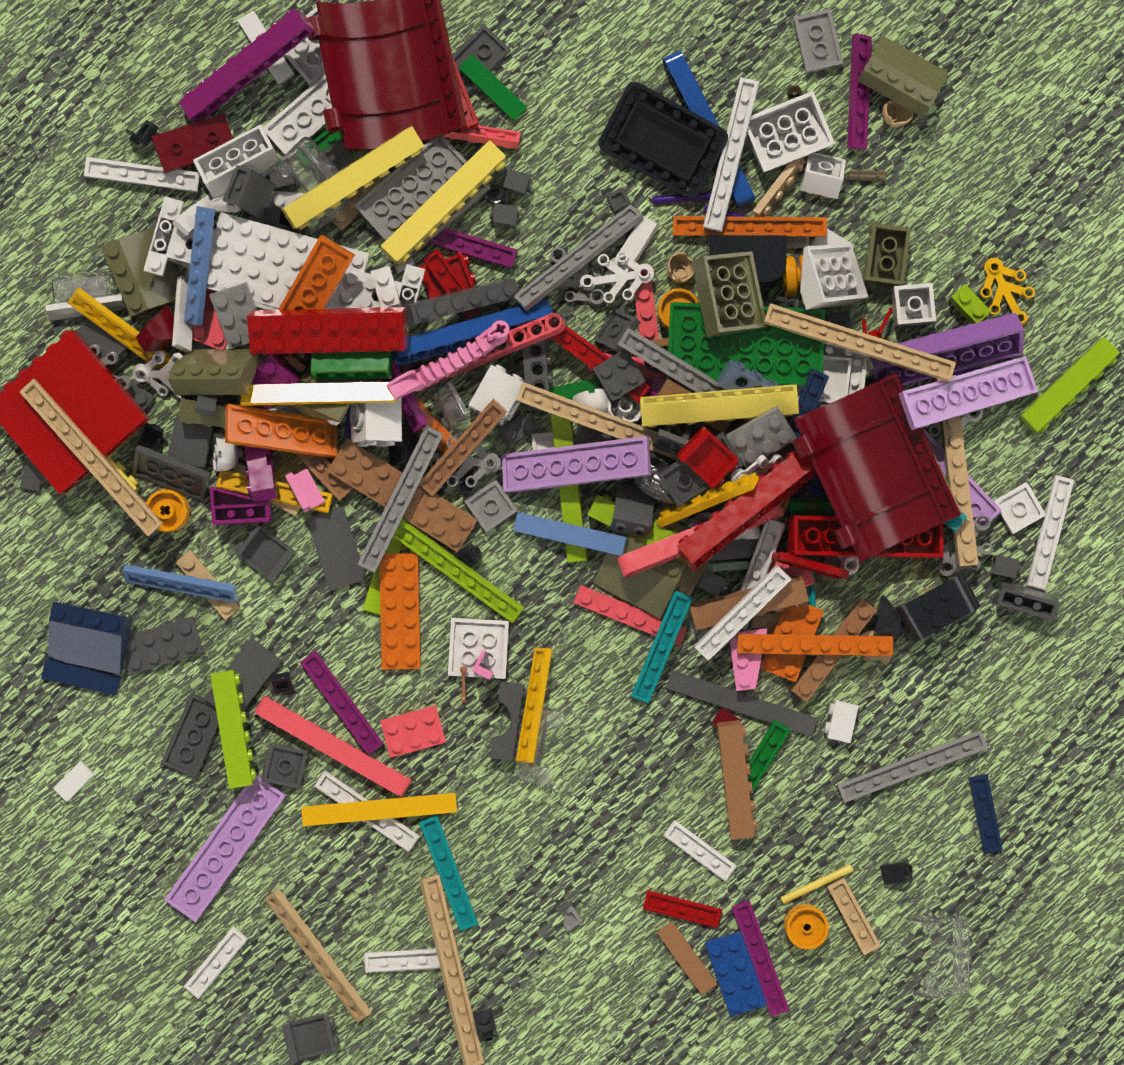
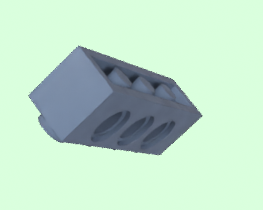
(735, 370)

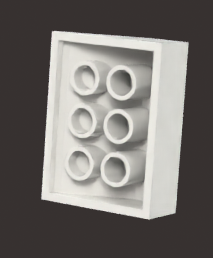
(788, 132)
(831, 277)

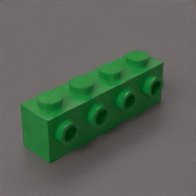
(351, 365)

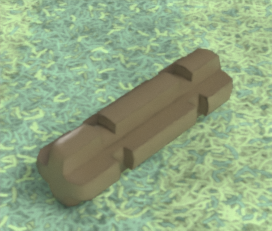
(867, 175)

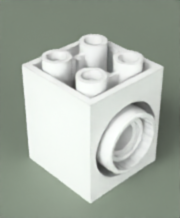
(502, 388)
(376, 423)

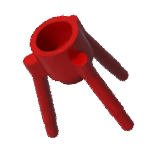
(877, 333)

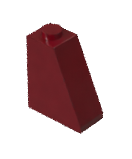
(158, 332)

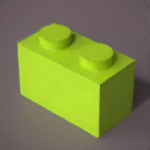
(969, 305)

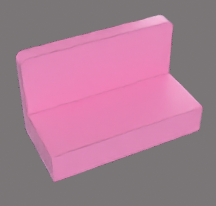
(305, 490)
(480, 669)

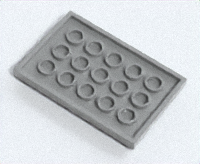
(411, 186)

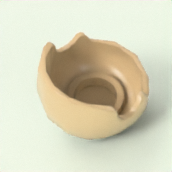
(901, 117)
(676, 274)

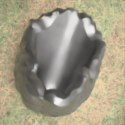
(652, 484)

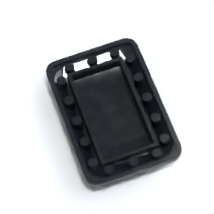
(663, 139)

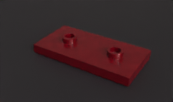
(184, 144)

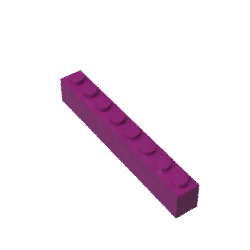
(246, 65)

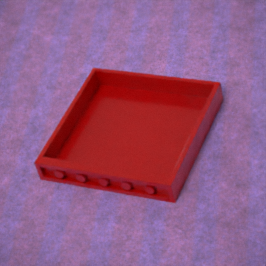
(86, 394)

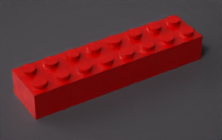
(327, 330)
(745, 510)
(816, 538)

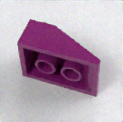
(275, 370)

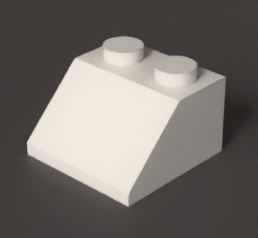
(823, 175)

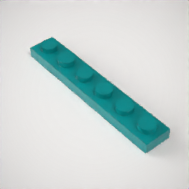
(661, 646)
(448, 872)

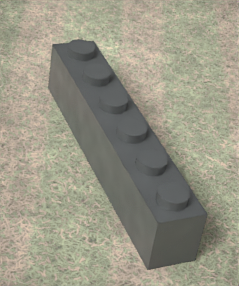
(460, 301)

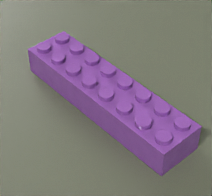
(965, 345)

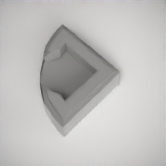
(571, 918)

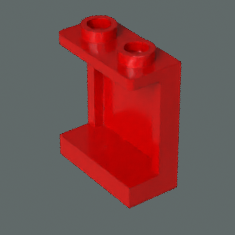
(459, 265)
(708, 457)

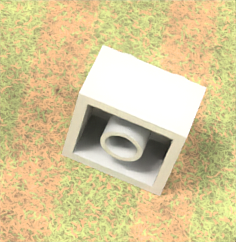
(913, 305)

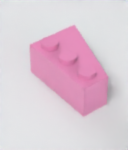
(745, 665)

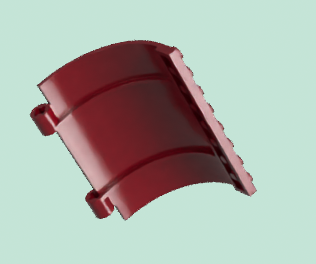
(387, 70)
(875, 468)

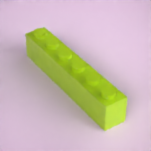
(1068, 385)
(603, 509)
(232, 729)

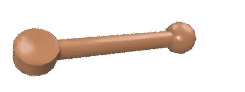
(463, 670)

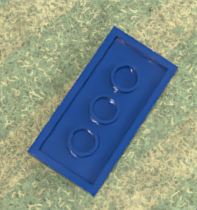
(736, 973)

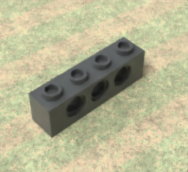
(541, 361)

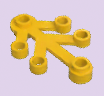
(1004, 288)

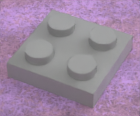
(491, 506)

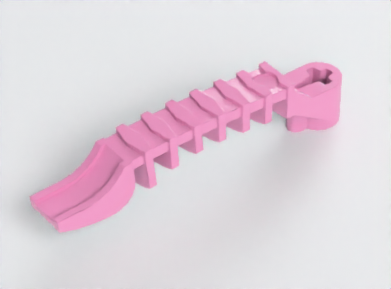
(452, 363)

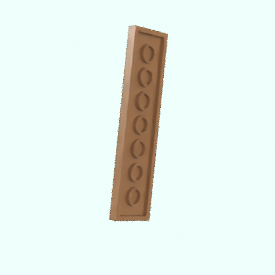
(378, 481)

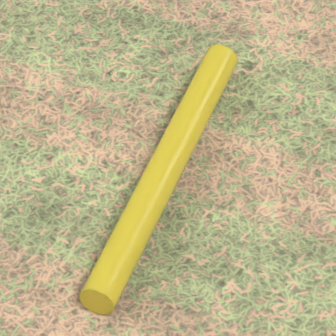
(816, 884)

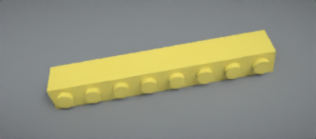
(353, 177)
(444, 203)
(717, 405)

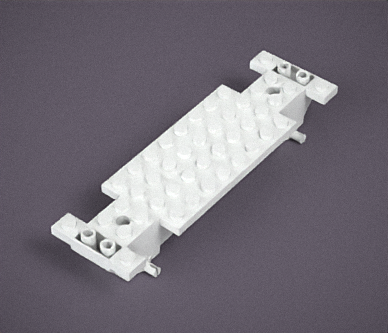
(265, 260)

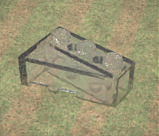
(95, 284)

